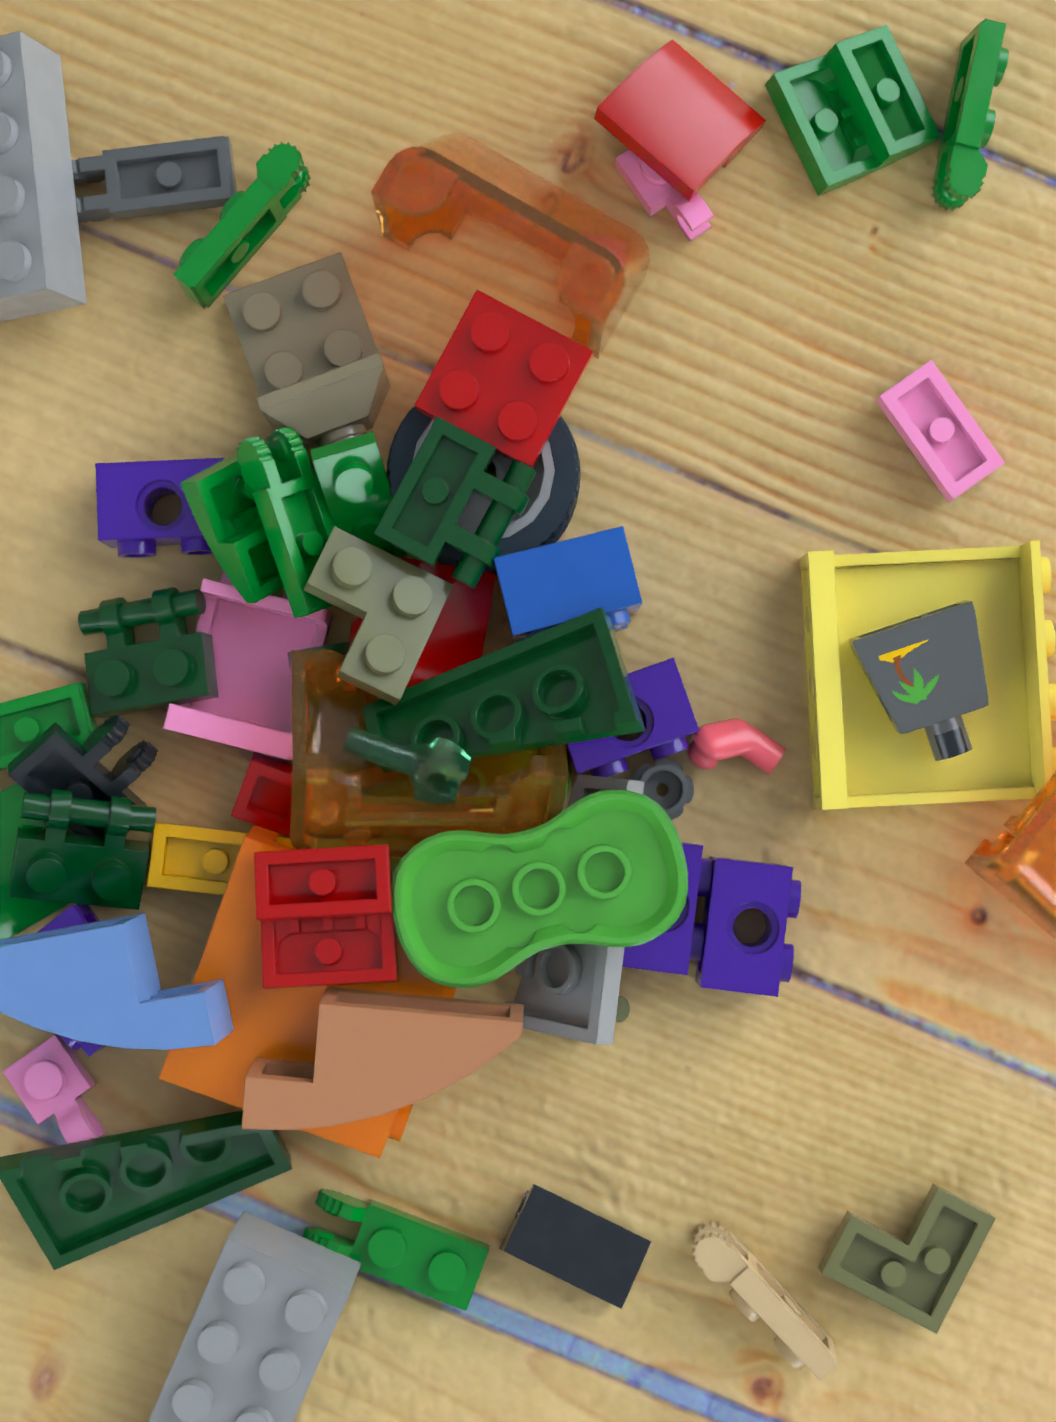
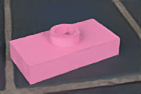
(939, 431)

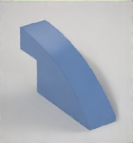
(105, 989)

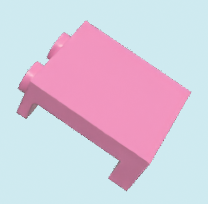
(250, 669)

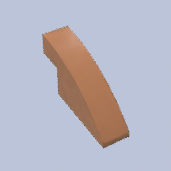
(377, 1057)

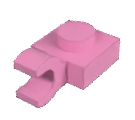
(656, 194)
(52, 1083)

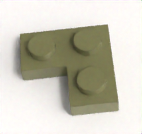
(396, 608)
(913, 1274)

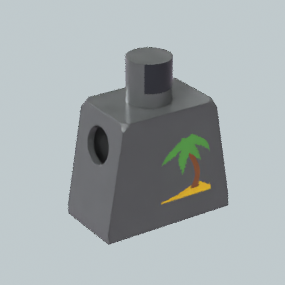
(928, 674)

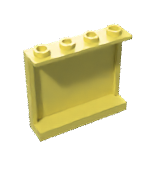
(853, 743)

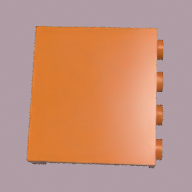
(273, 1021)

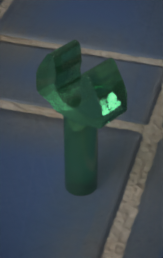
(433, 770)

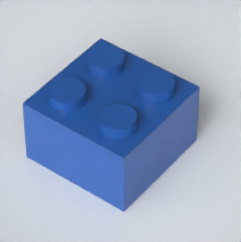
(568, 580)

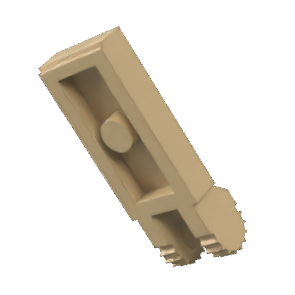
(761, 1295)

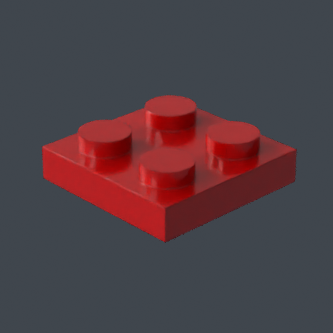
(504, 378)

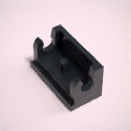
(575, 1245)

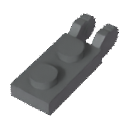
(157, 179)

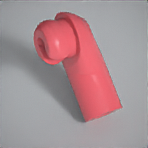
(731, 739)

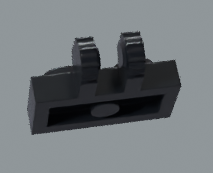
(63, 764)

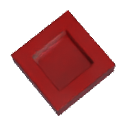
(265, 795)

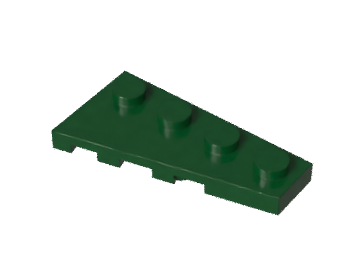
(523, 697)
(129, 1182)

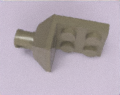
(311, 352)

